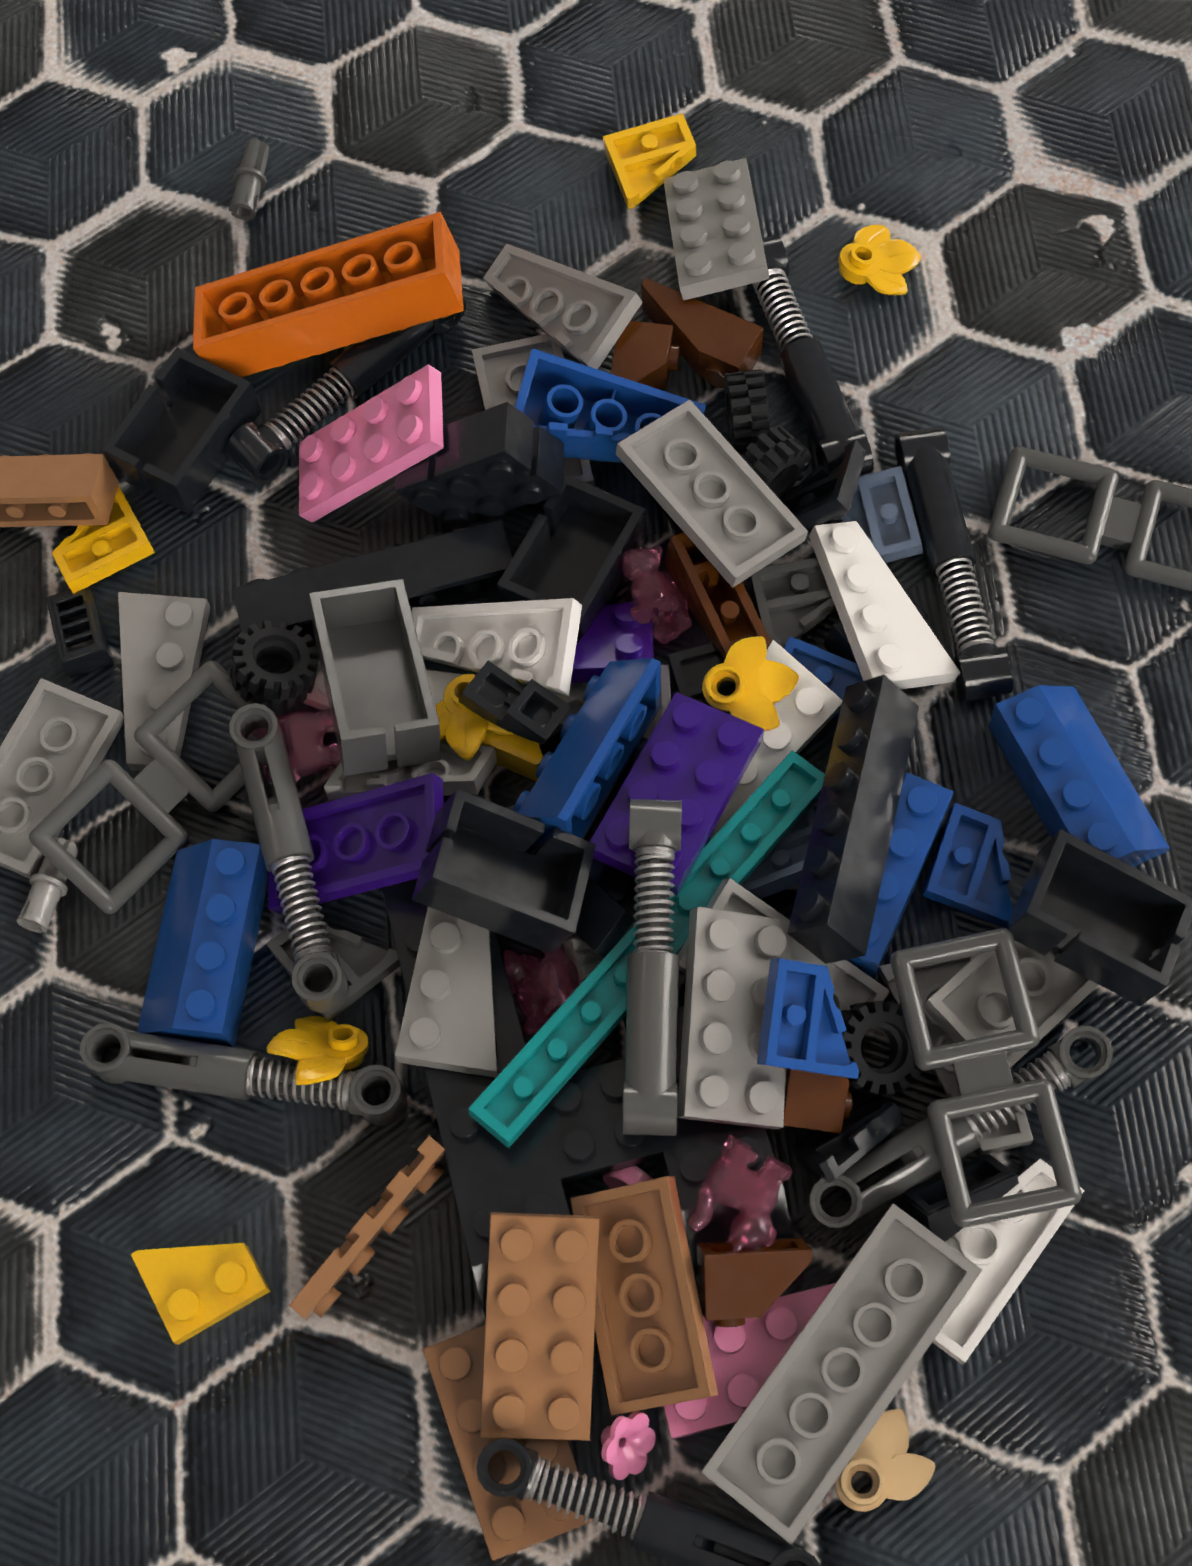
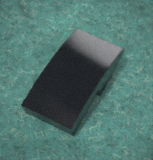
(518, 708)

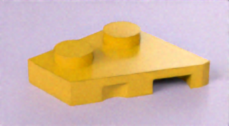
(648, 155)
(102, 549)
(199, 1284)

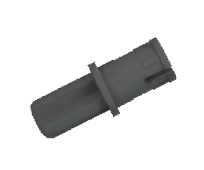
(249, 180)

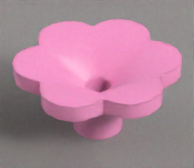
(627, 1444)

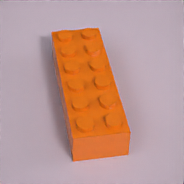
(329, 297)

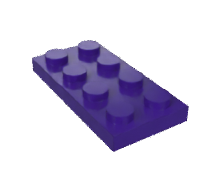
(692, 758)
(369, 838)

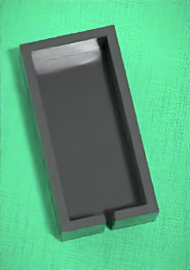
(375, 677)

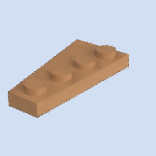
(387, 1215)

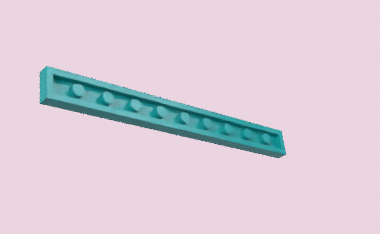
(600, 999)

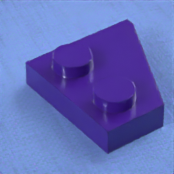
(609, 638)

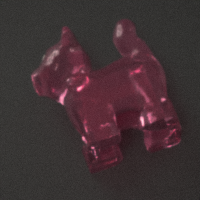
(655, 594)
(305, 744)
(540, 984)
(744, 1189)

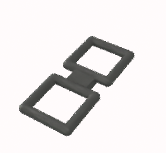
(1110, 522)
(151, 792)
(985, 1079)

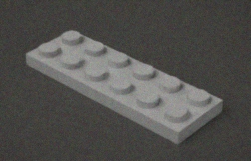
(841, 1373)

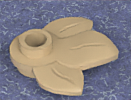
(887, 1463)

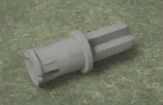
(45, 893)

